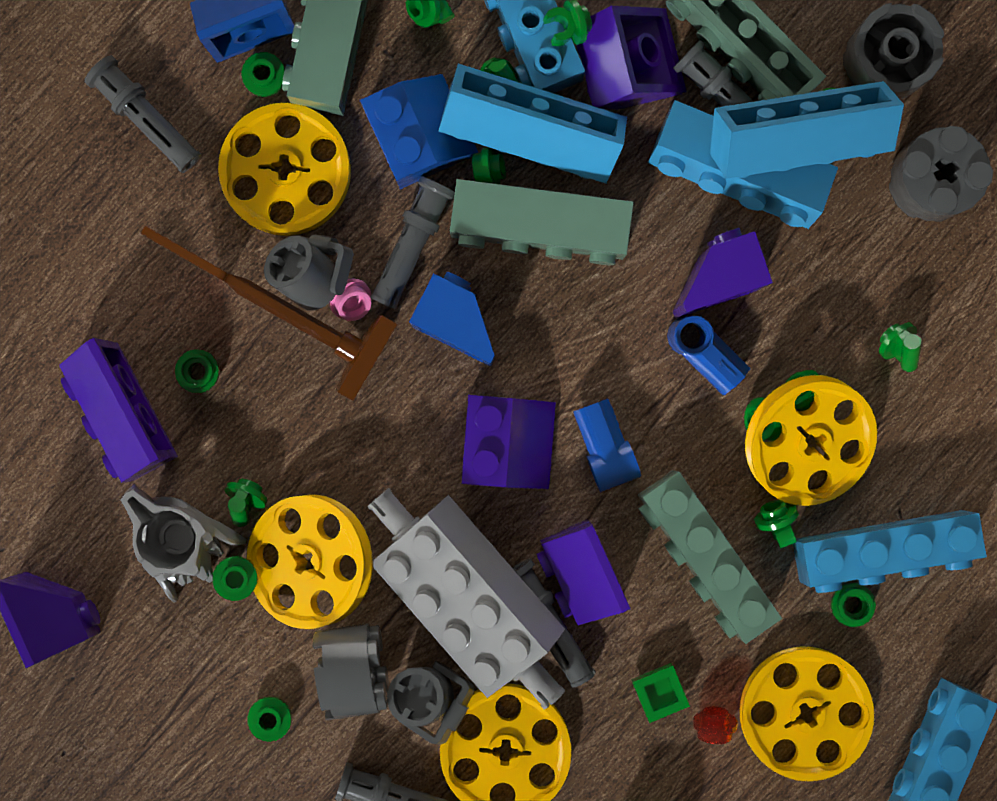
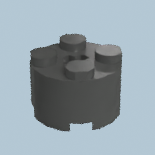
(908, 30)
(958, 158)
(350, 671)

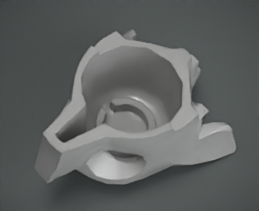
(174, 539)

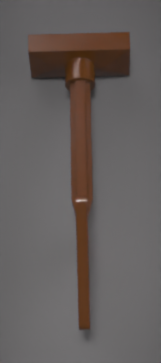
(358, 352)

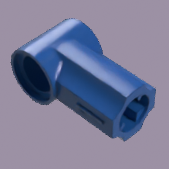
(710, 355)
(609, 455)

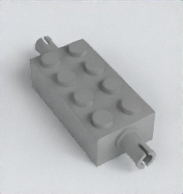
(468, 597)

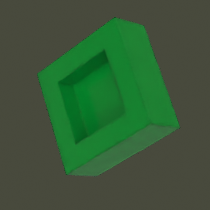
(660, 692)

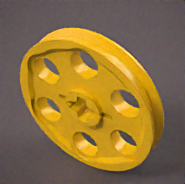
(273, 150)
(828, 432)
(326, 558)
(826, 723)
(519, 732)

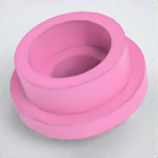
(358, 303)

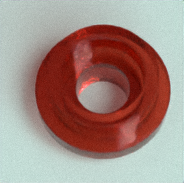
(715, 725)

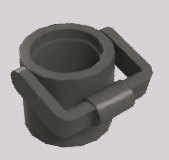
(305, 273)
(425, 696)

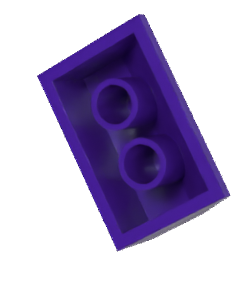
(116, 410)

